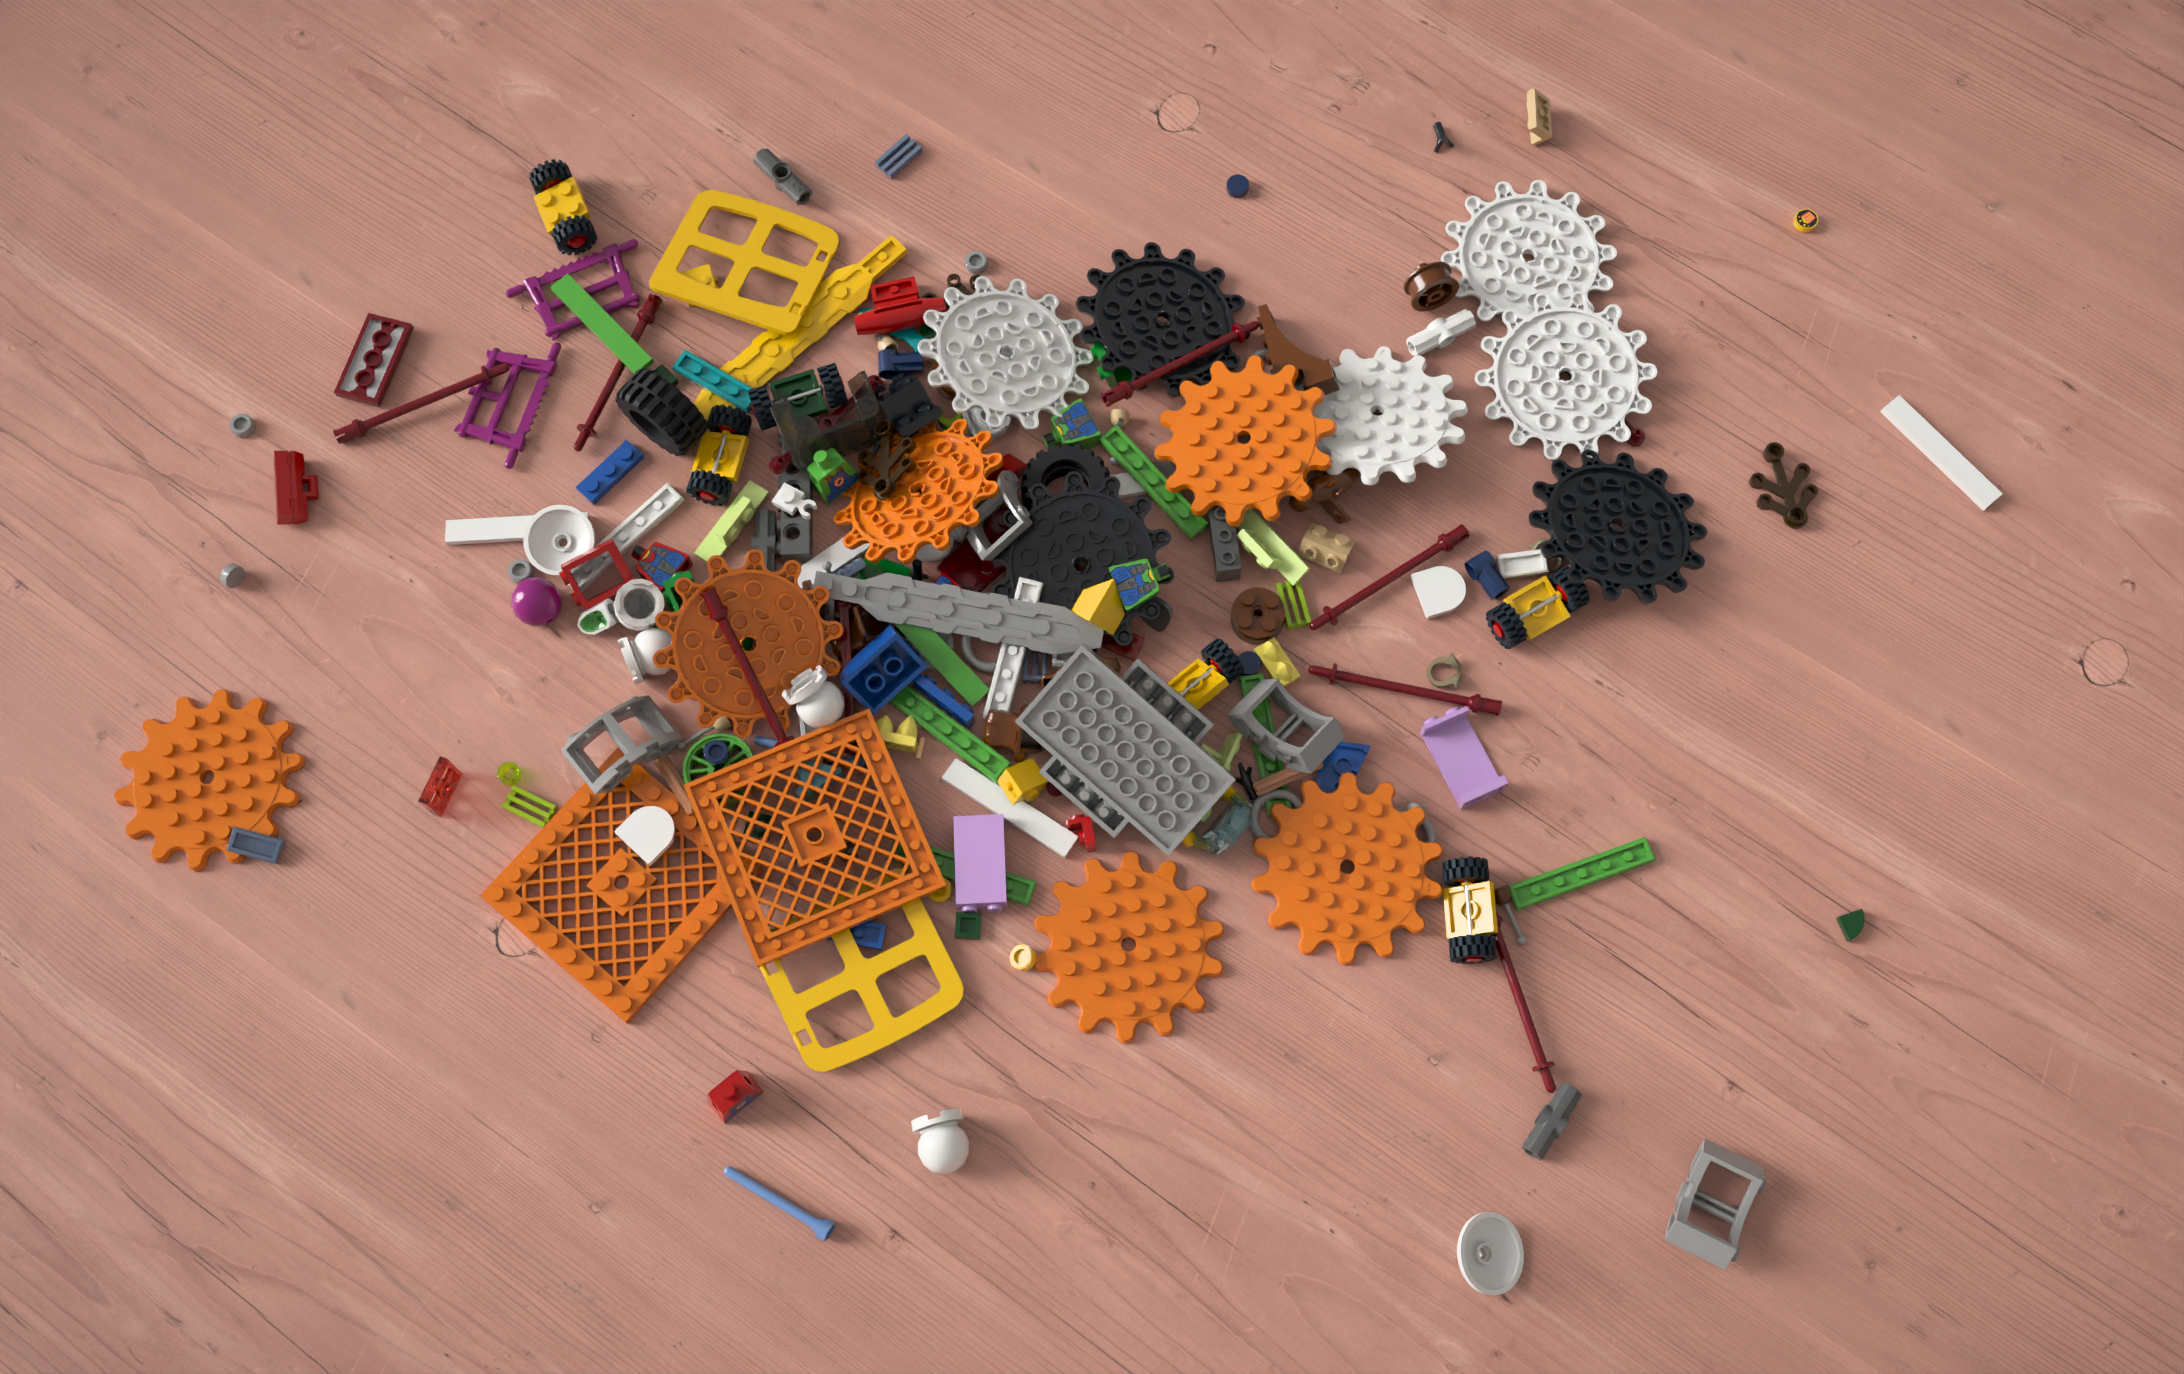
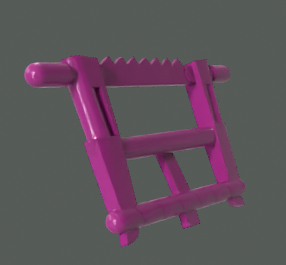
(610, 253)
(491, 434)

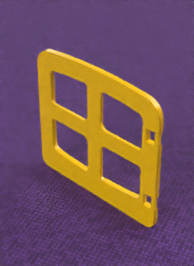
(746, 258)
(861, 975)

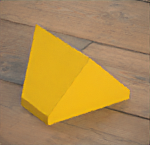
(1101, 606)

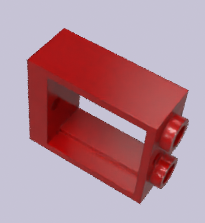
(620, 563)

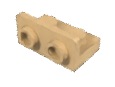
(1539, 116)

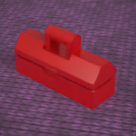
(288, 478)

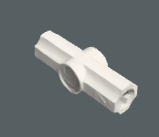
(1441, 332)

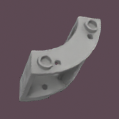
(1007, 494)
(652, 719)
(1274, 746)
(1696, 1239)

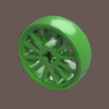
(697, 750)

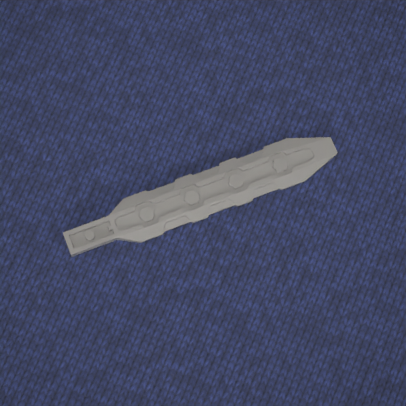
(965, 612)

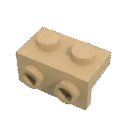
(1326, 547)

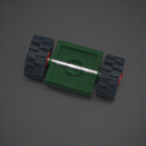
(802, 393)

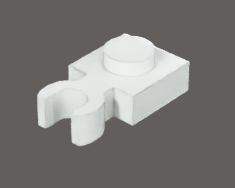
(792, 500)

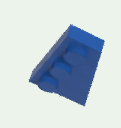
(1344, 758)

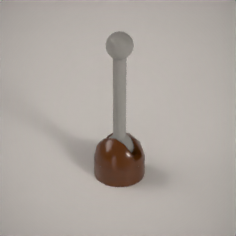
(1502, 897)

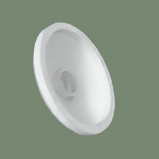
(549, 529)
(1500, 1253)

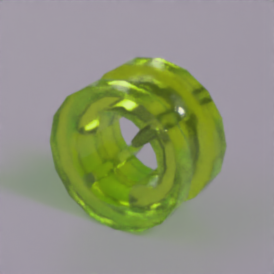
(514, 778)

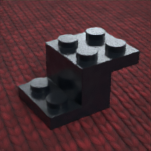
(906, 404)

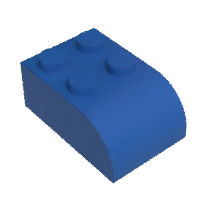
(882, 669)

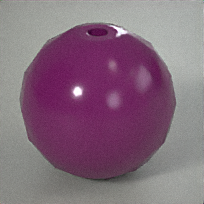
(536, 601)

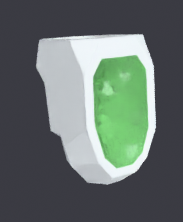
(598, 617)

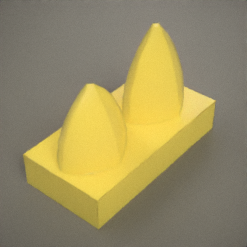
(1277, 662)
(905, 737)

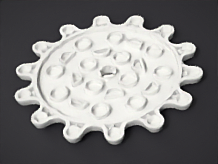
(1531, 224)
(1007, 320)
(1572, 341)
(1411, 423)

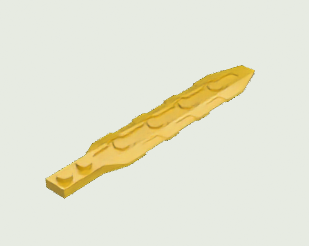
(833, 300)

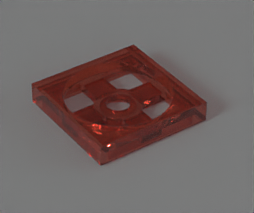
(443, 787)

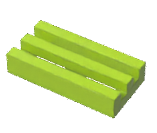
(1307, 620)
(512, 798)

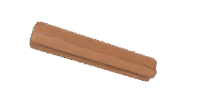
(1279, 779)
(675, 782)

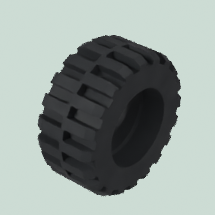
(661, 412)
(1058, 463)

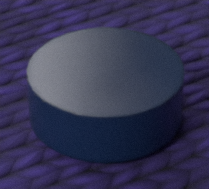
(1237, 186)
(1251, 663)
(716, 753)

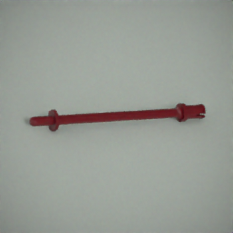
(646, 316)
(1125, 390)
(359, 427)
(1444, 543)
(719, 613)
(1474, 702)
(1542, 1064)

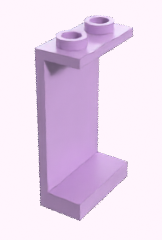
(1461, 758)
(980, 863)

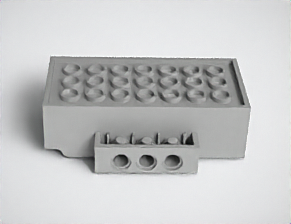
(1126, 748)

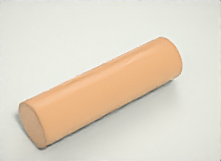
(920, 748)

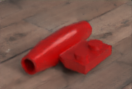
(896, 308)

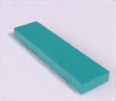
(714, 380)

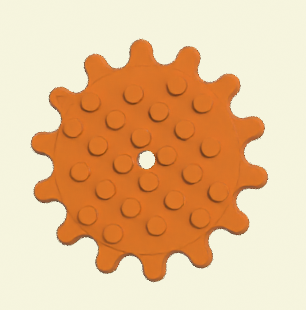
(1253, 473)
(952, 483)
(760, 606)
(246, 784)
(1338, 905)
(1137, 983)

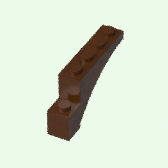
(1311, 370)

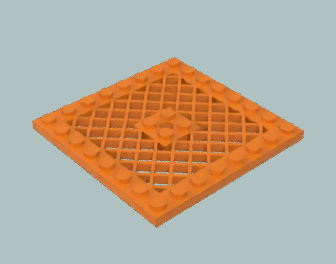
(552, 839)
(836, 918)

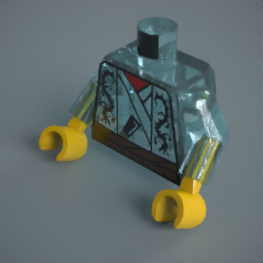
(1226, 827)

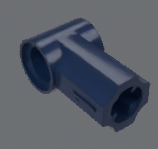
(894, 363)
(1483, 569)

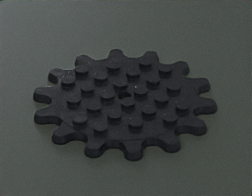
(1156, 287)
(1652, 521)
(1075, 527)

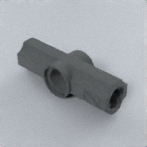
(790, 184)
(765, 536)
(1551, 1121)

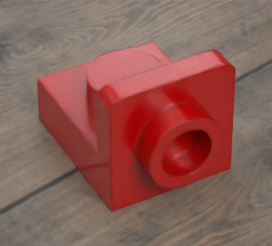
(1086, 835)

